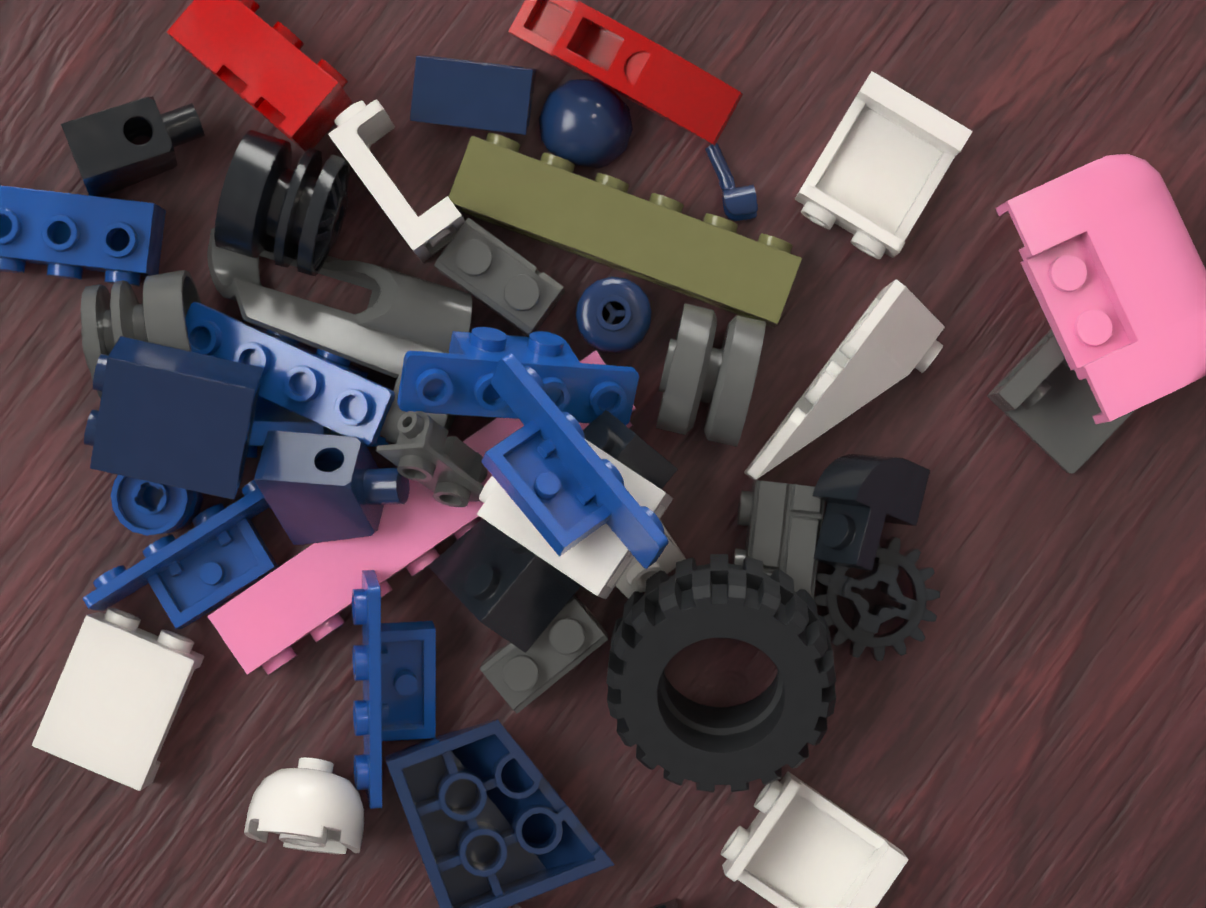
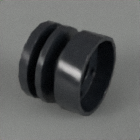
(269, 199)

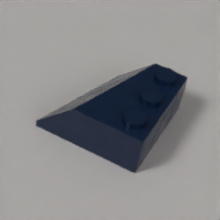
(489, 820)

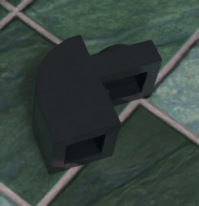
(861, 498)

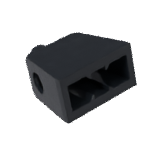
(105, 149)

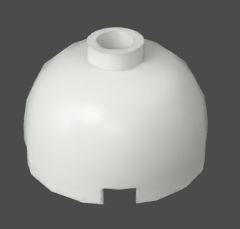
(308, 809)

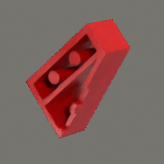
(264, 67)

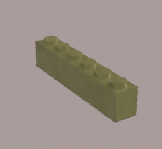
(623, 230)

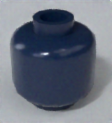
(602, 334)

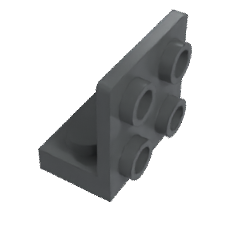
(1053, 406)

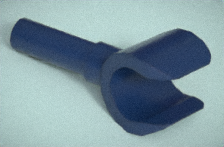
(738, 202)

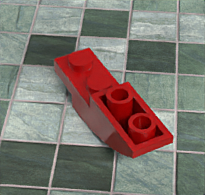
(628, 64)

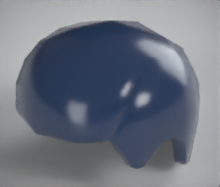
(585, 123)

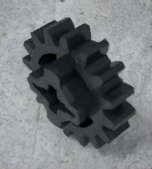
(867, 623)

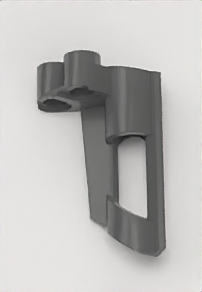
(400, 315)

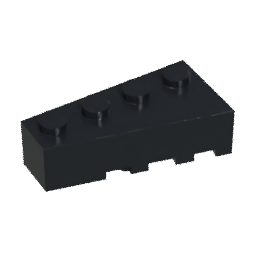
(512, 586)

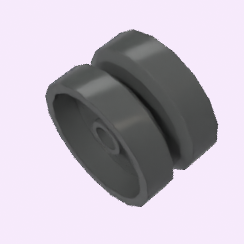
(710, 375)

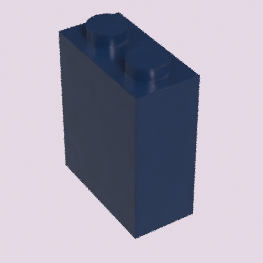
(173, 417)

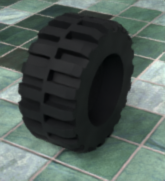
(721, 742)

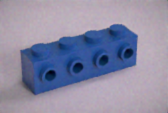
(79, 234)

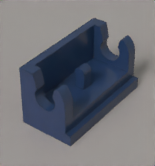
(472, 94)

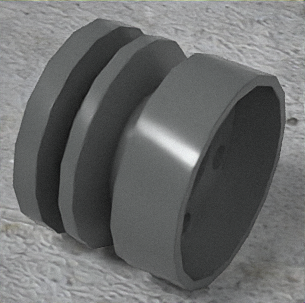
(118, 314)

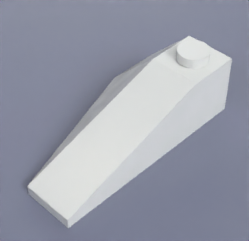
(875, 355)

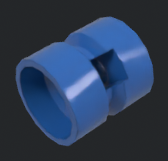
(152, 506)

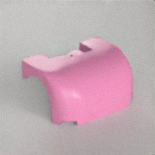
(1116, 280)

